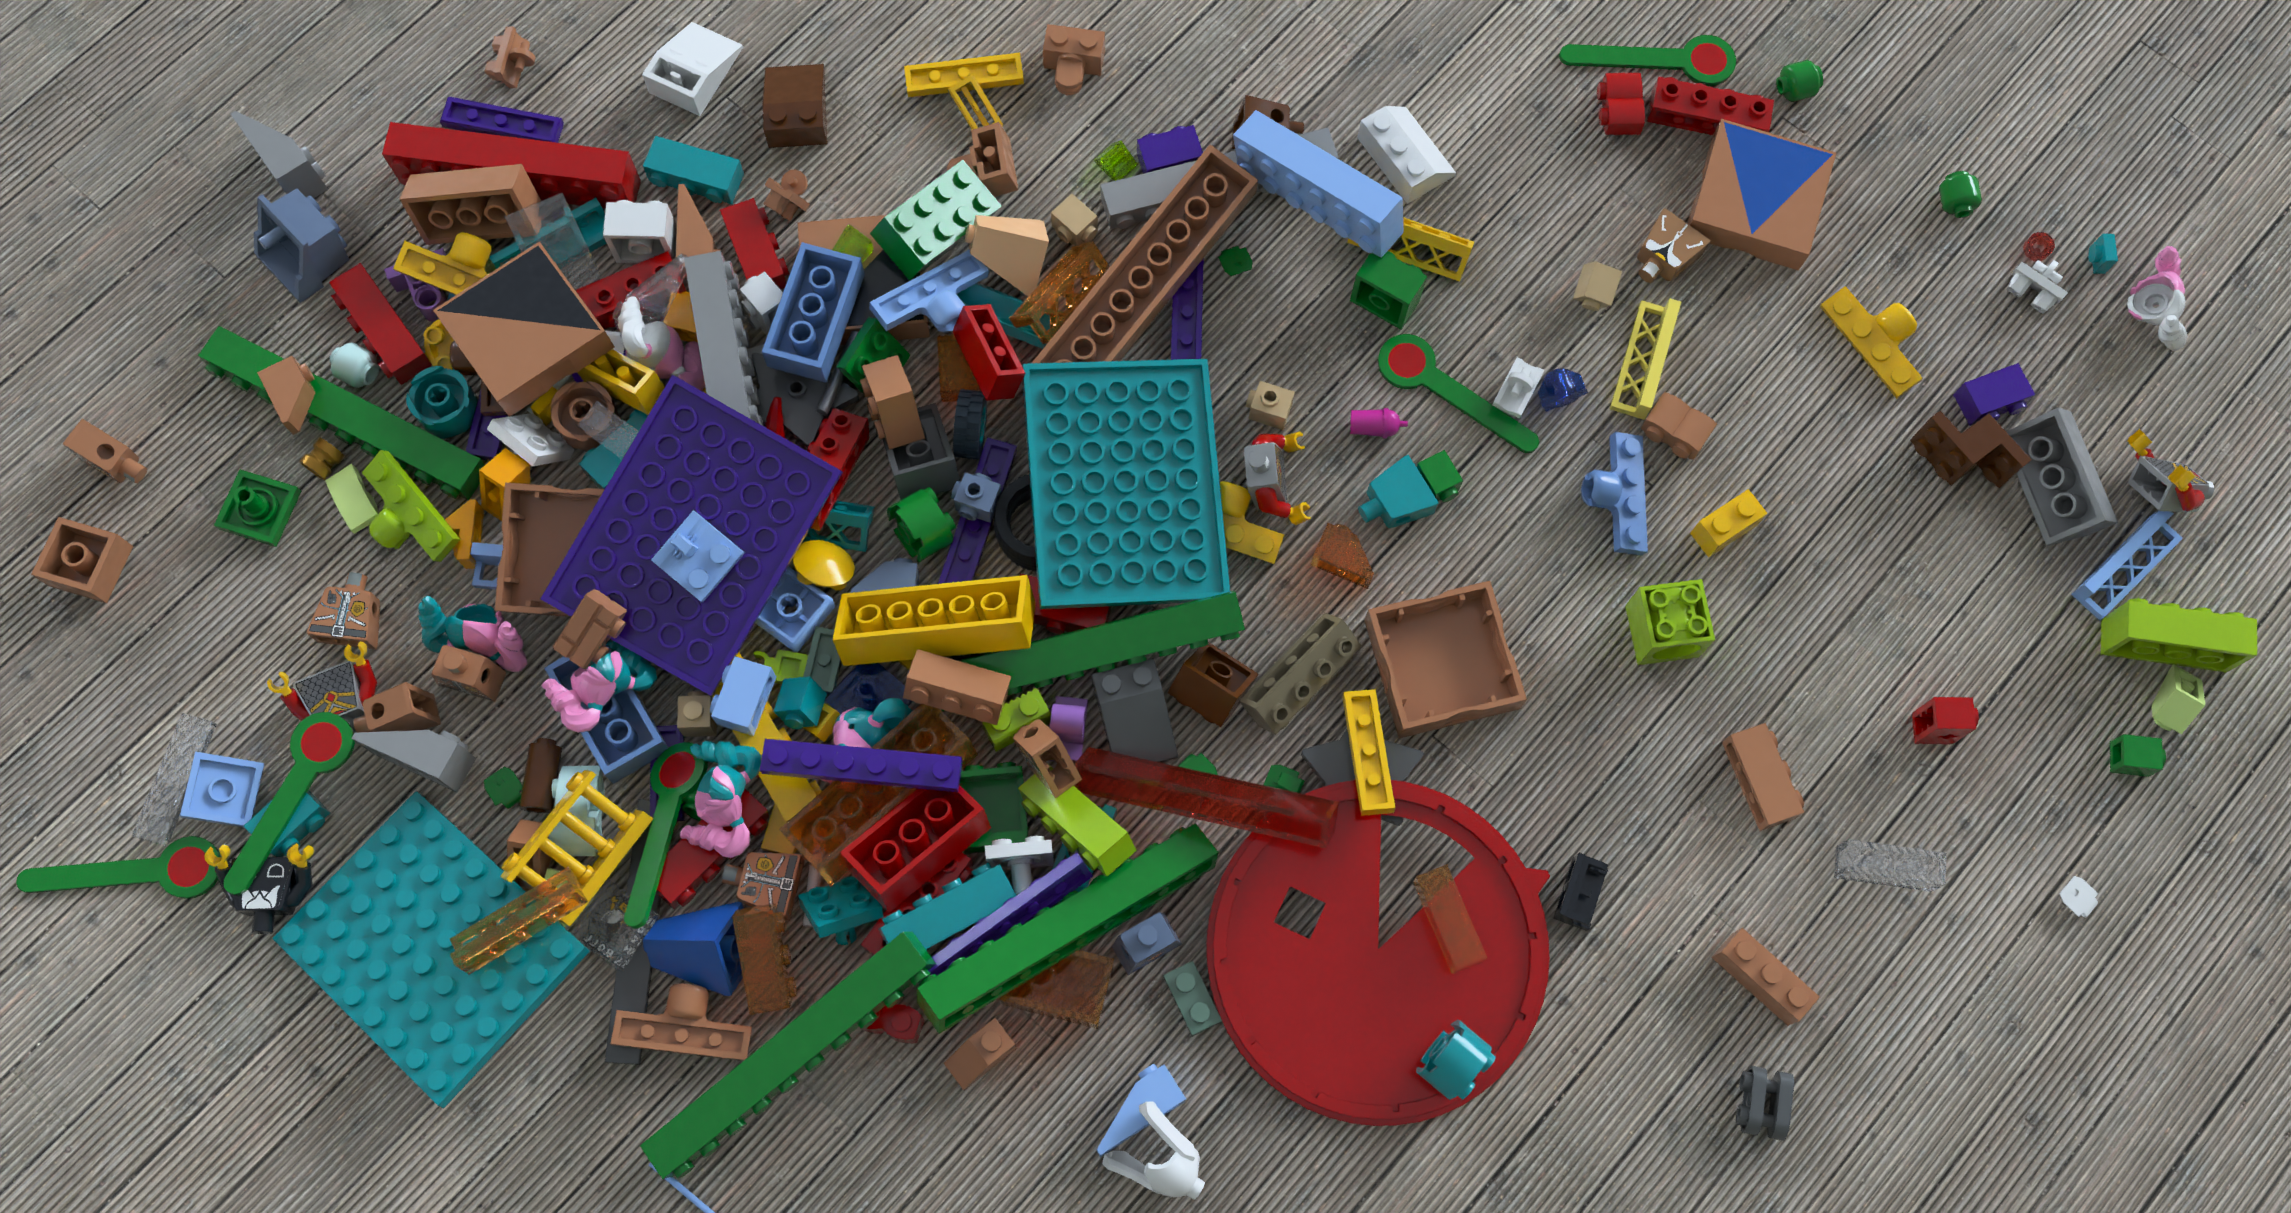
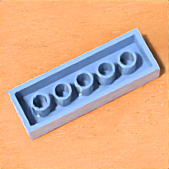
(1319, 184)

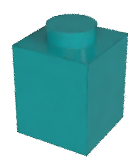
(800, 702)

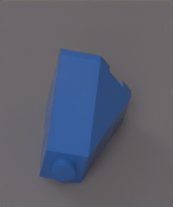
(698, 948)

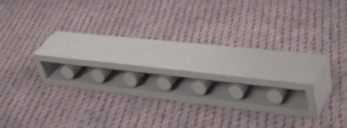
(1139, 196)

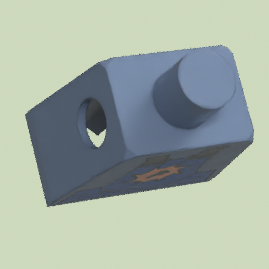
(1145, 942)

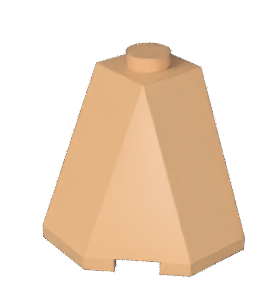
(1010, 248)

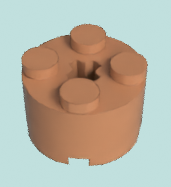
(568, 406)

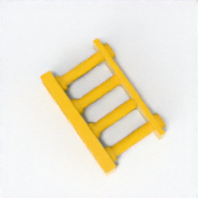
(609, 851)

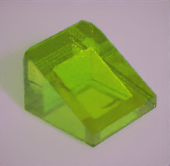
(1116, 161)
(854, 243)

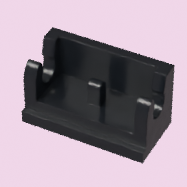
(1581, 891)

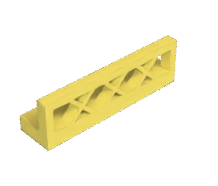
(1656, 356)

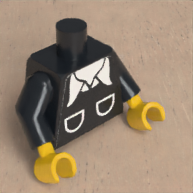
(274, 891)

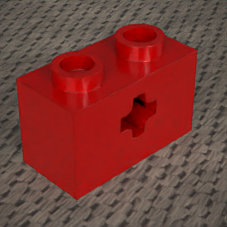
(1944, 720)

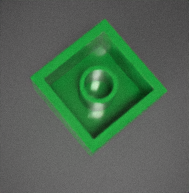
(1388, 288)

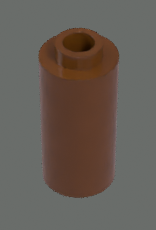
(540, 770)

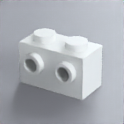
(760, 301)

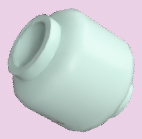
(354, 365)

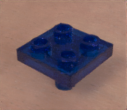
(866, 689)

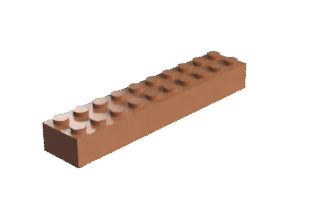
(1154, 263)

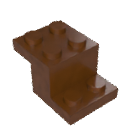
(1980, 445)

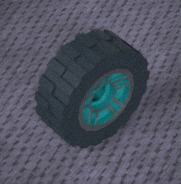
(969, 424)

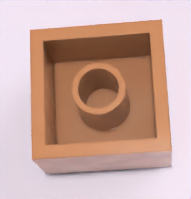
(891, 402)
(82, 560)

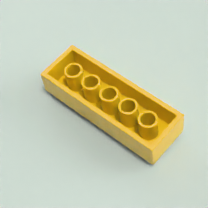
(935, 619)

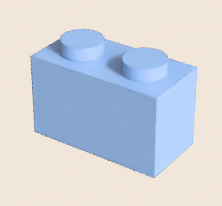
(742, 695)

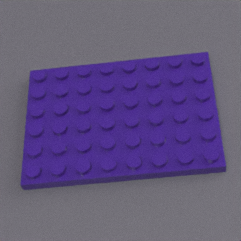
(734, 476)

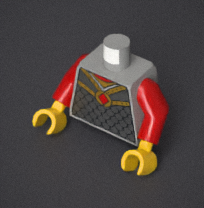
(1267, 475)
(2166, 483)
(331, 690)

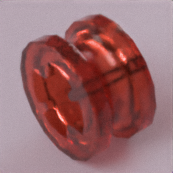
(2042, 239)

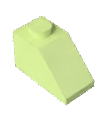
(2178, 700)

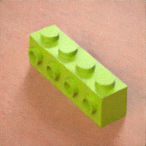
(1079, 824)

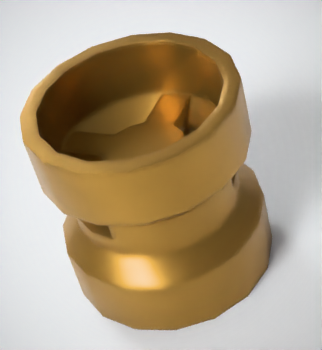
(322, 458)

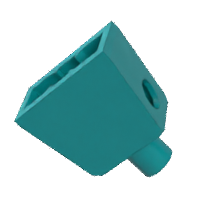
(1399, 496)

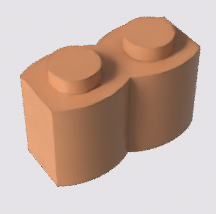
(1678, 426)

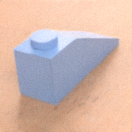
(1155, 1086)

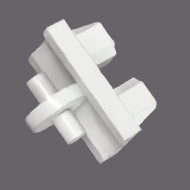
(2048, 292)
(1517, 388)

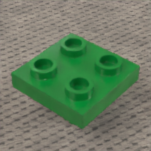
(870, 345)
(257, 508)

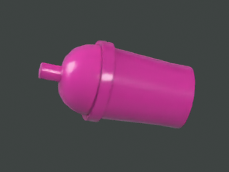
(1376, 422)

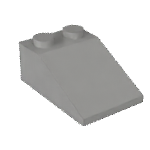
(282, 156)
(423, 752)

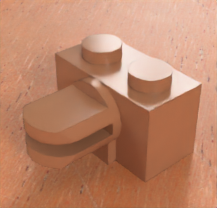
(1072, 55)
(991, 159)

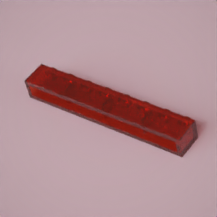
(1207, 797)

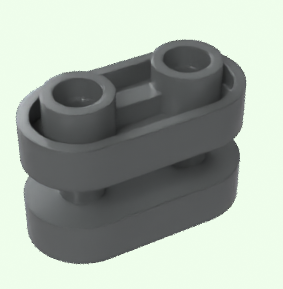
(1751, 1112)

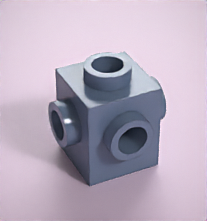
(976, 496)

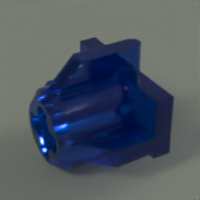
(1561, 388)

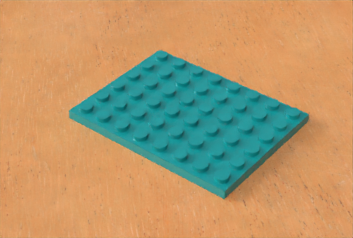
(1124, 483)
(385, 947)

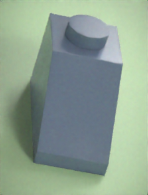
(890, 575)

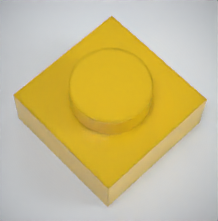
(542, 406)
(825, 724)

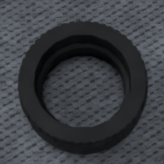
(1012, 497)

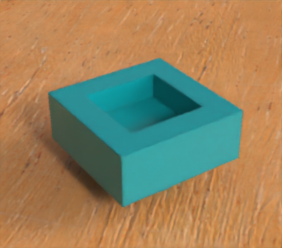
(2103, 253)

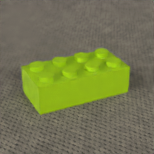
(2179, 635)

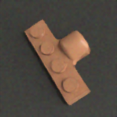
(682, 1028)

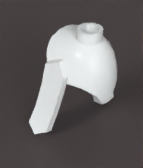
(1173, 1178)

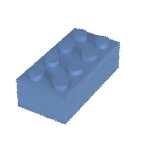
(813, 312)
(625, 731)

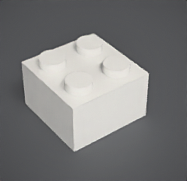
(639, 230)

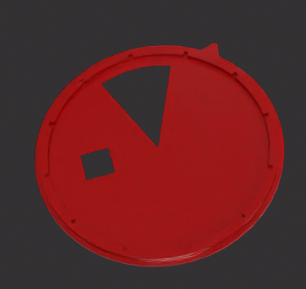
(1351, 1021)

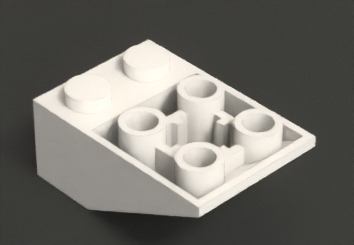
(691, 67)

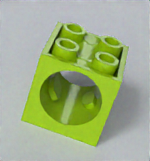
(1670, 622)

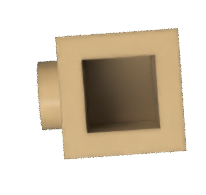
(1074, 221)
(1597, 285)
(1270, 404)
(695, 716)

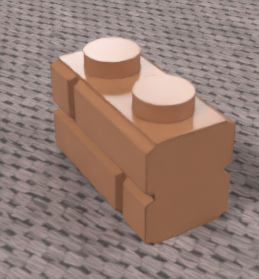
(590, 629)

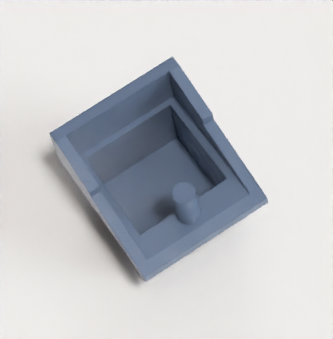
(298, 243)

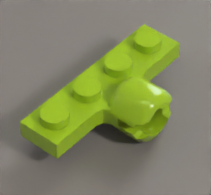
(406, 511)

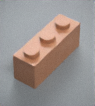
(956, 687)
(1763, 776)
(1765, 977)

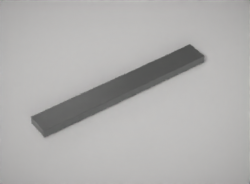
(634, 982)

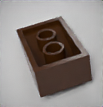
(794, 106)

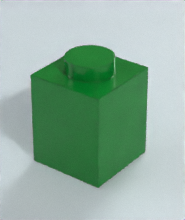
(1441, 476)
(2136, 755)

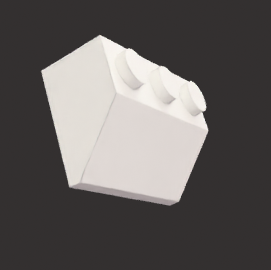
(1404, 152)

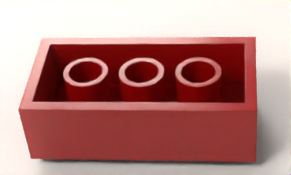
(914, 843)

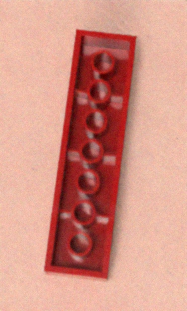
(551, 166)

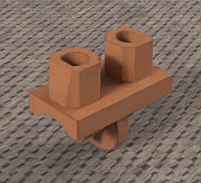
(511, 58)
(786, 198)

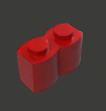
(1622, 104)
(899, 1023)

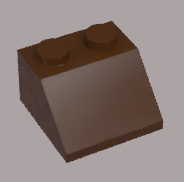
(1212, 683)

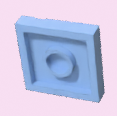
(698, 556)
(222, 789)

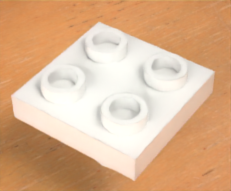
(531, 439)
(1020, 858)

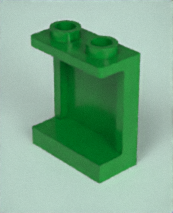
(999, 796)

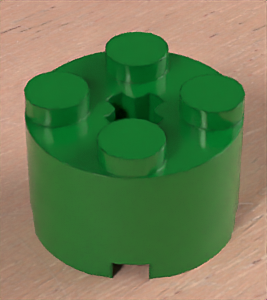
(921, 524)

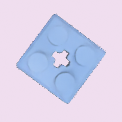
(796, 627)

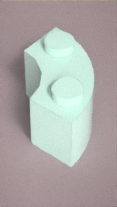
(582, 809)

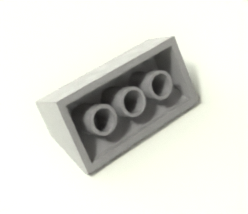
(2061, 479)

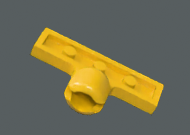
(450, 273)
(1876, 338)
(1240, 533)

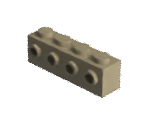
(1300, 673)

